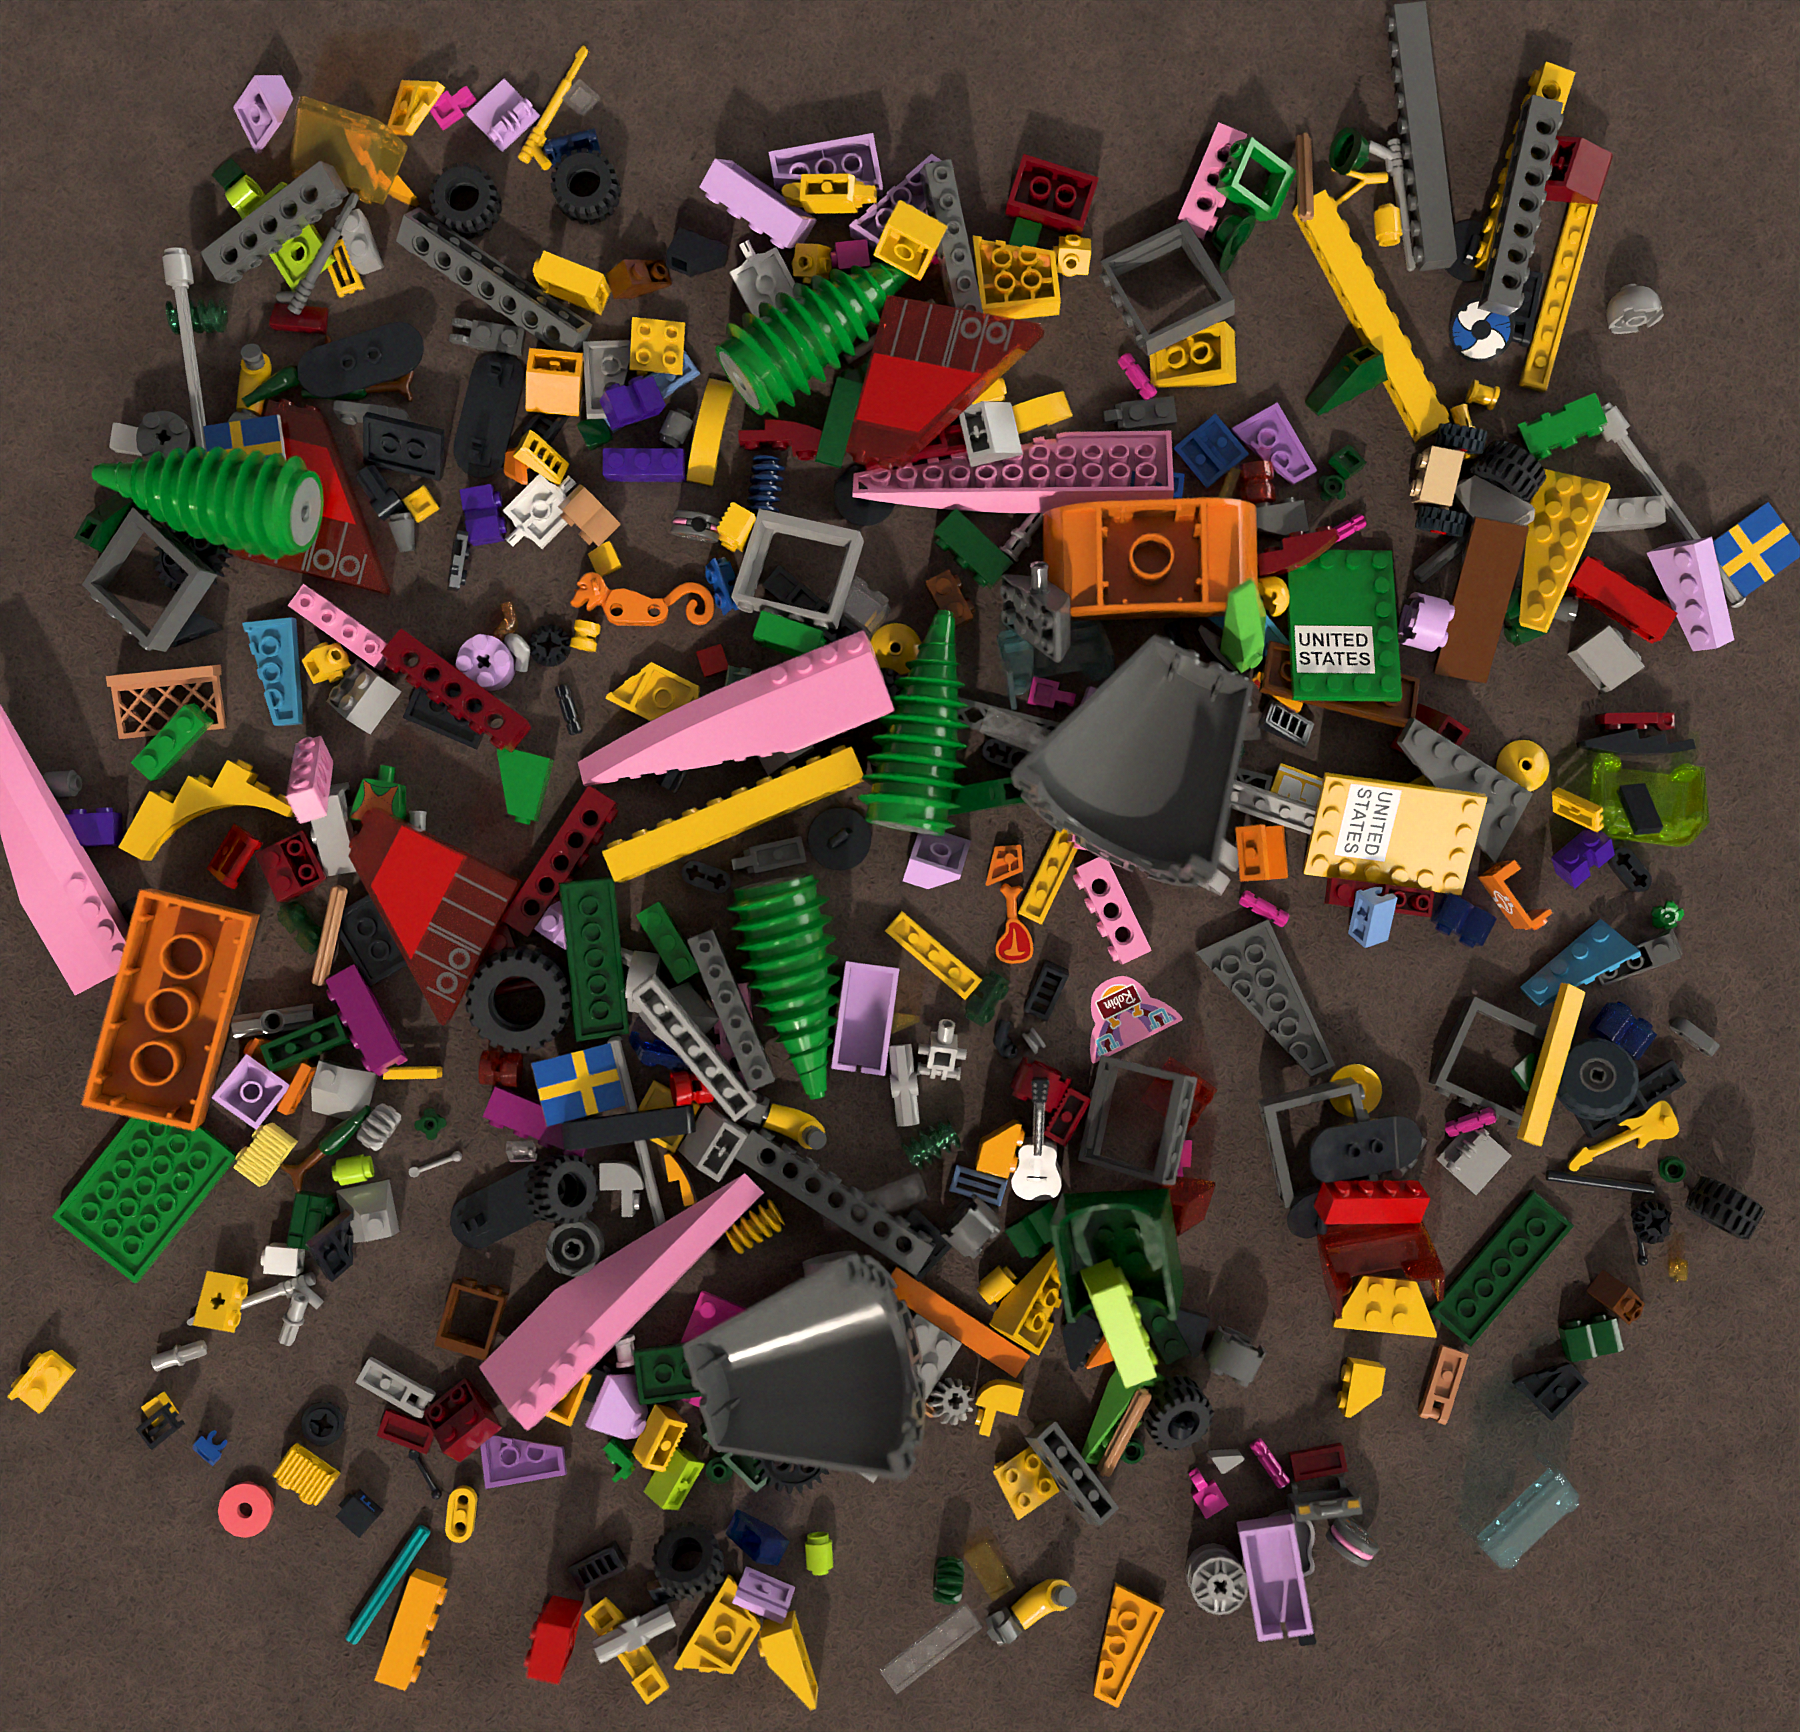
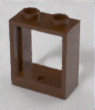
(464, 1344)

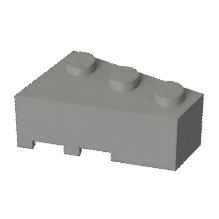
(334, 833)

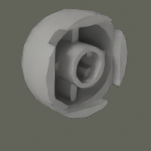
(1633, 308)

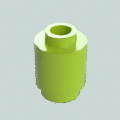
(353, 1169)
(819, 1553)

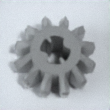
(379, 1126)
(956, 1410)

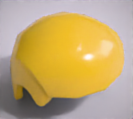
(1274, 594)

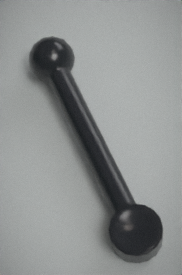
(1642, 1259)
(436, 1493)

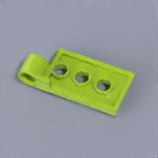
(246, 198)

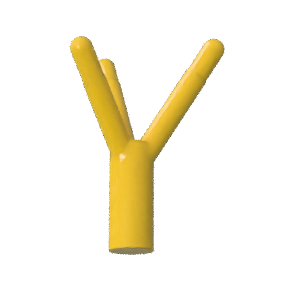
(1365, 178)

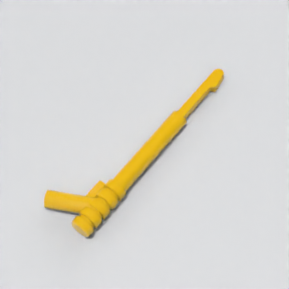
(537, 136)

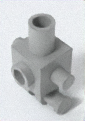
(941, 1053)

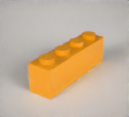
(411, 1629)

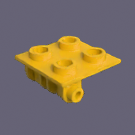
(656, 346)
(1025, 1482)

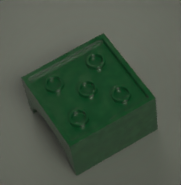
(1130, 1230)

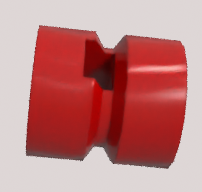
(682, 1089)

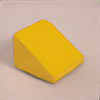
(605, 559)
(155, 1404)

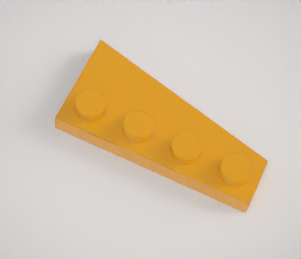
(1126, 1637)

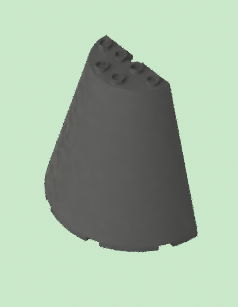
(1146, 765)
(817, 1375)

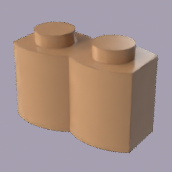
(588, 515)

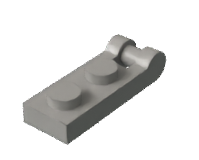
(394, 1387)

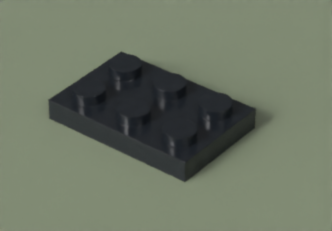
(403, 446)
(435, 717)
(370, 942)

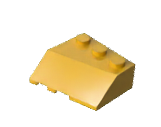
(1016, 279)

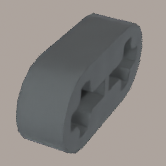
(1694, 1036)

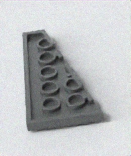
(1456, 769)
(1262, 980)

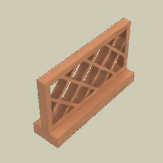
(158, 680)

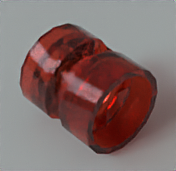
(1257, 482)
(510, 1068)

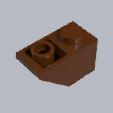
(637, 278)
(1616, 1297)

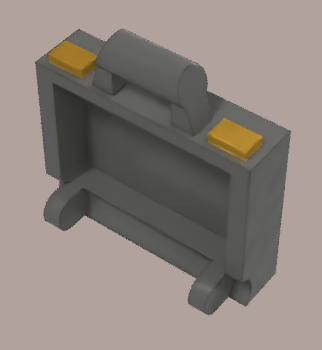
(1324, 1503)

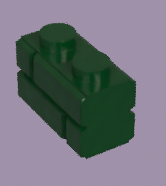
(309, 1216)

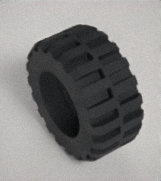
(513, 1033)

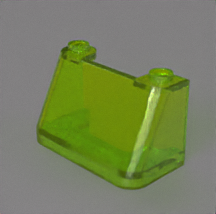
(1677, 798)

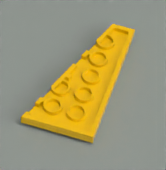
(1556, 538)

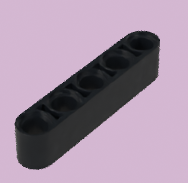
(628, 1127)

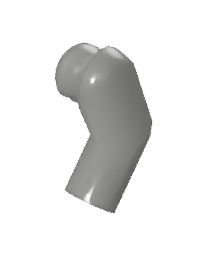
(520, 649)

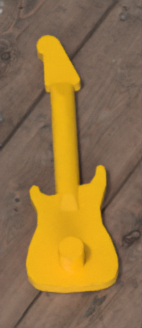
(1652, 1124)

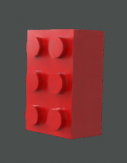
(553, 1639)

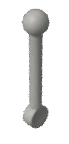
(415, 1171)

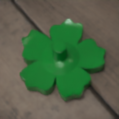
(1666, 916)

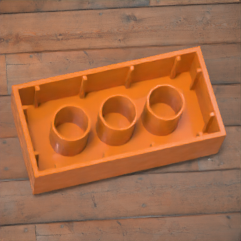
(170, 1009)

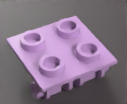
(503, 115)

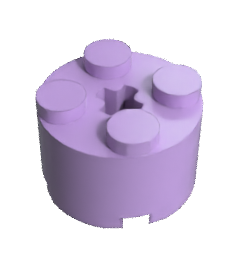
(1425, 622)
(487, 647)

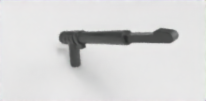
(303, 290)

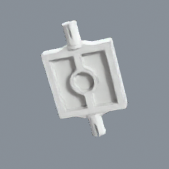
(761, 277)
(537, 511)

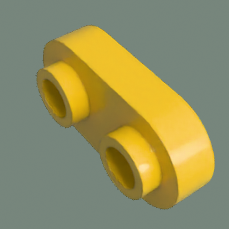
(461, 1512)

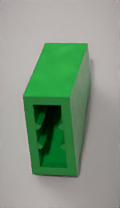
(524, 783)

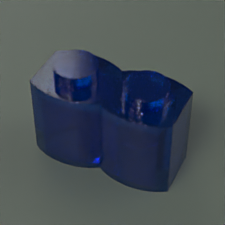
(1464, 920)
(1621, 1027)

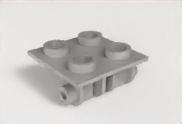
(1473, 1158)

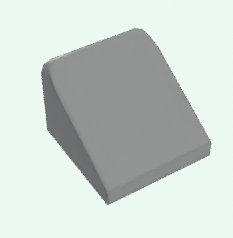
(124, 439)
(1226, 1459)

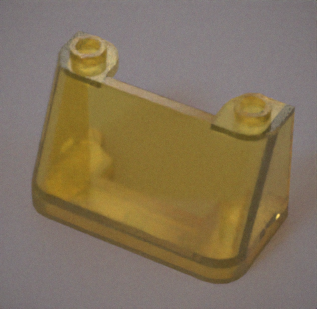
(356, 145)

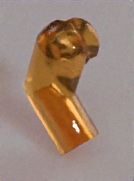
(509, 623)

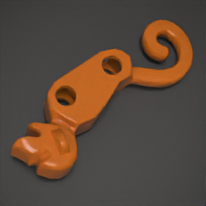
(635, 605)

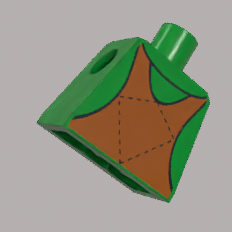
(381, 794)

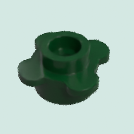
(1335, 480)
(430, 1116)

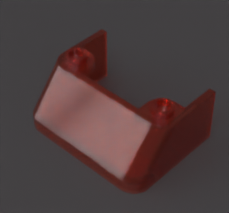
(1374, 1248)

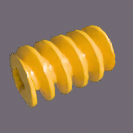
(754, 1227)

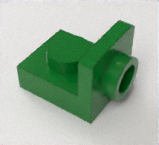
(620, 1454)

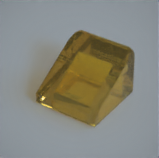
(903, 1020)

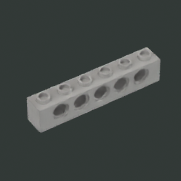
(694, 1047)

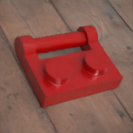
(233, 856)

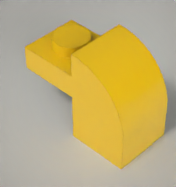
(997, 1396)

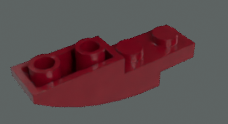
(780, 434)
(946, 443)
(1296, 551)
(1409, 901)

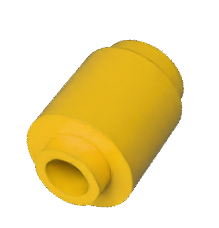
(1388, 225)
(997, 1284)

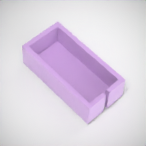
(756, 203)
(865, 1018)
(1274, 1577)

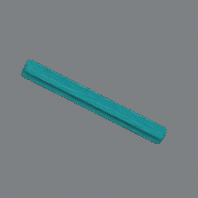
(387, 1584)

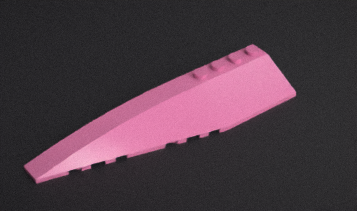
(1047, 475)
(755, 716)
(55, 873)
(599, 1307)

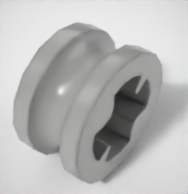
(1033, 1040)

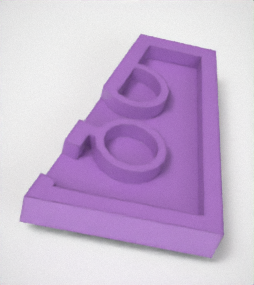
(519, 1461)

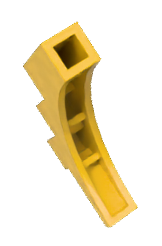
(162, 816)

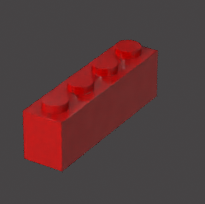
(1620, 599)
(1371, 1202)

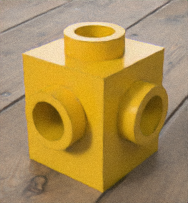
(1073, 255)
(811, 261)
(326, 662)

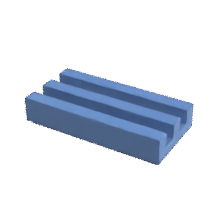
(1000, 1191)

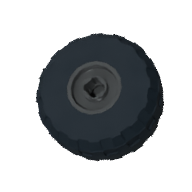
(1597, 1079)

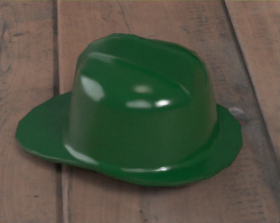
(1348, 151)
(1230, 236)

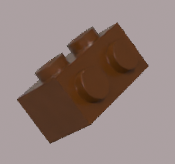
(946, 595)

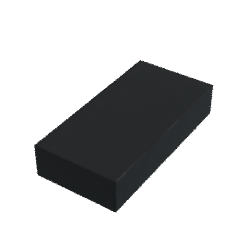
(1639, 809)

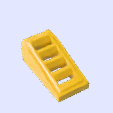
(529, 458)

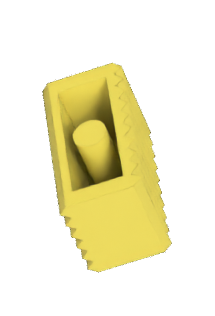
(265, 1153)

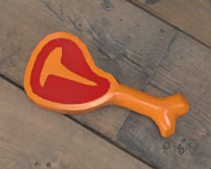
(1016, 942)

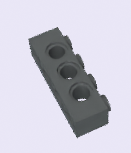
(1071, 1472)

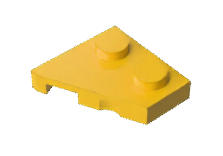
(412, 105)

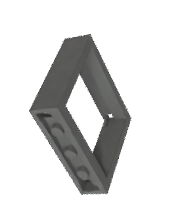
(1150, 249)
(184, 601)
(1455, 1042)
(1270, 1105)
(1174, 1127)

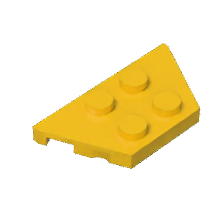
(654, 692)
(1387, 1307)
(721, 1634)

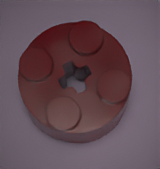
(1022, 1082)

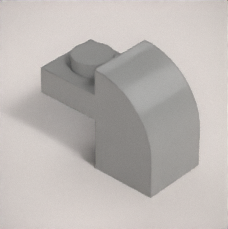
(641, 968)
(624, 1177)

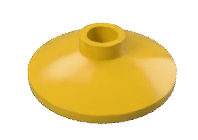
(895, 634)
(1510, 764)
(1370, 1083)

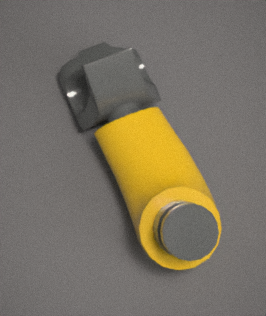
(254, 371)
(787, 1121)
(1037, 1602)

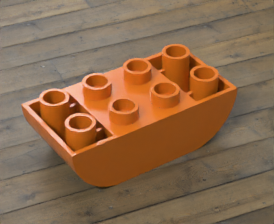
(1150, 556)

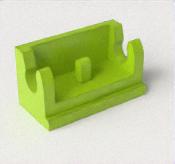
(671, 1487)

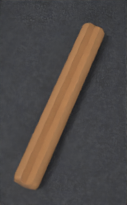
(1304, 177)
(329, 935)
(1124, 1432)

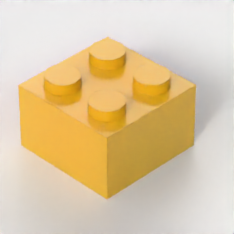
(910, 240)

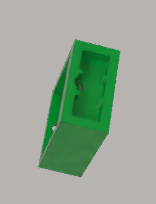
(1275, 190)
(787, 635)

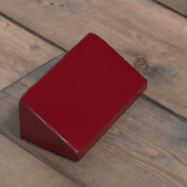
(310, 320)

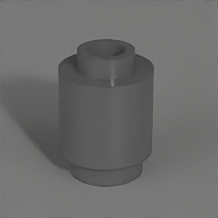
(675, 428)
(63, 783)

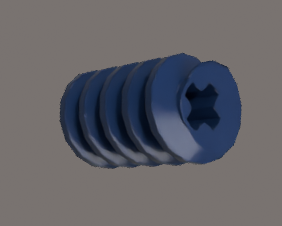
(764, 483)

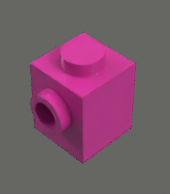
(849, 254)

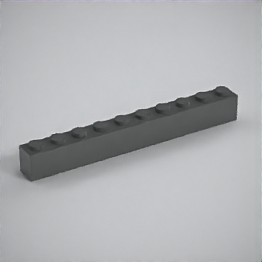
(1421, 136)

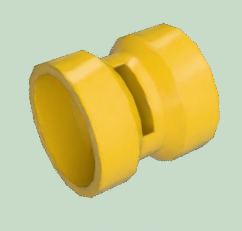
(585, 635)

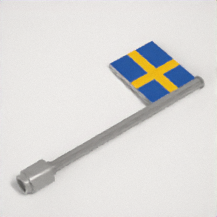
(249, 434)
(1746, 552)
(590, 1084)

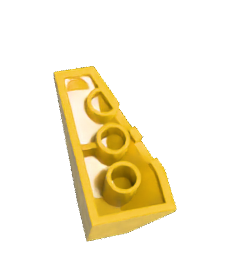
(1029, 1306)

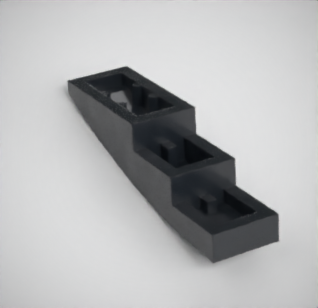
(796, 594)
(1629, 744)
(1652, 1088)

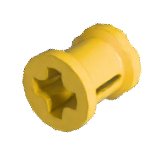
(1482, 394)

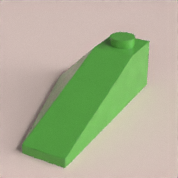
(1244, 627)
(1110, 1413)

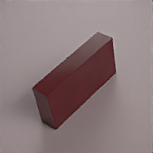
(406, 1431)
(1318, 1462)

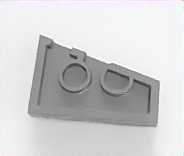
(603, 366)

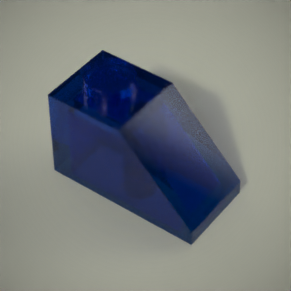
(757, 1538)

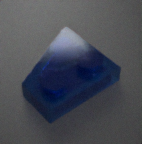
(657, 1053)

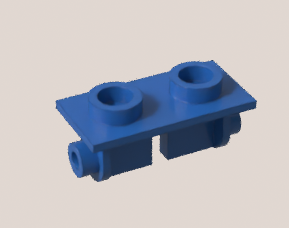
(718, 574)

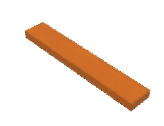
(959, 1323)

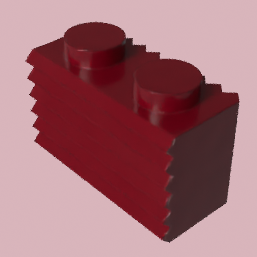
(1066, 1116)

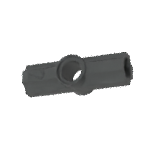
(259, 1022)

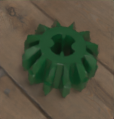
(948, 1580)

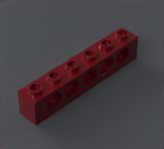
(404, 647)
(591, 800)

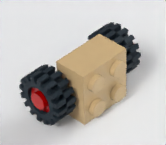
(1439, 475)

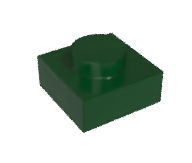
(1347, 462)

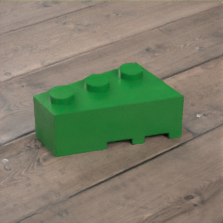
(1562, 427)

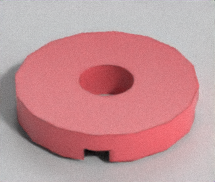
(234, 1520)

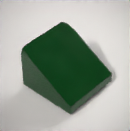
(228, 174)
(594, 432)
(1524, 1070)

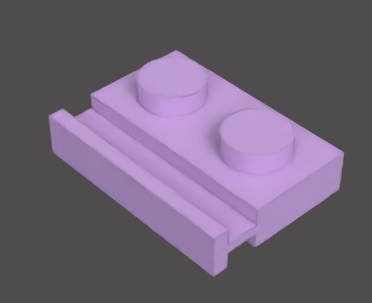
(764, 1595)

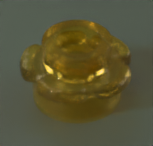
(1678, 1269)

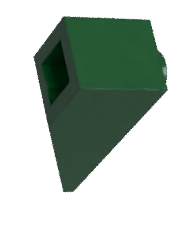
(1353, 375)
(104, 522)
(986, 796)

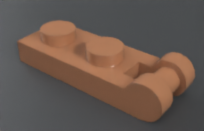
(1443, 1384)

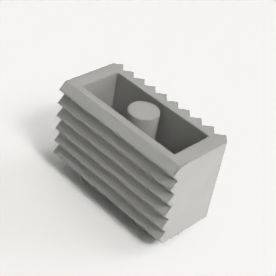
(360, 243)

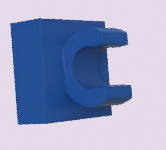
(207, 1449)

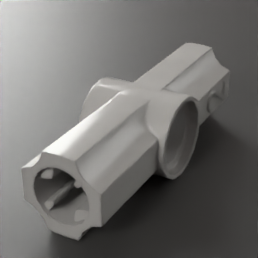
(904, 1084)
(633, 1633)

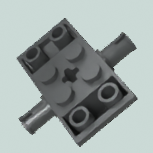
(1037, 613)

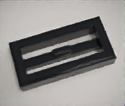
(169, 1418)

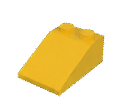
(1198, 360)
(788, 1657)

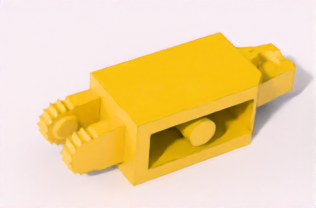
(829, 193)

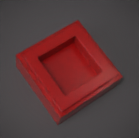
(712, 660)

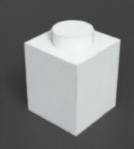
(282, 1260)

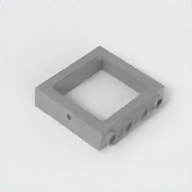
(764, 527)

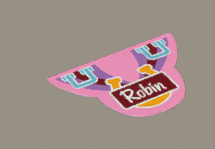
(1125, 1016)

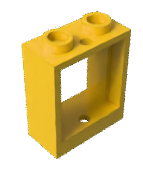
(571, 282)

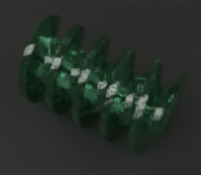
(202, 317)
(931, 1144)

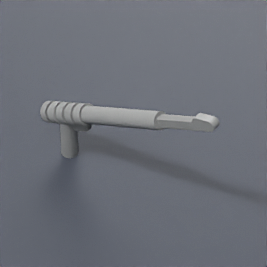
(1394, 164)
(295, 1285)

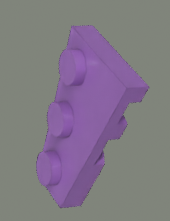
(1275, 441)

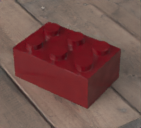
(1051, 195)

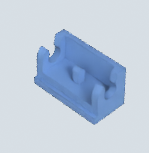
(1372, 916)

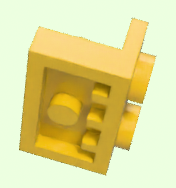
(42, 1381)

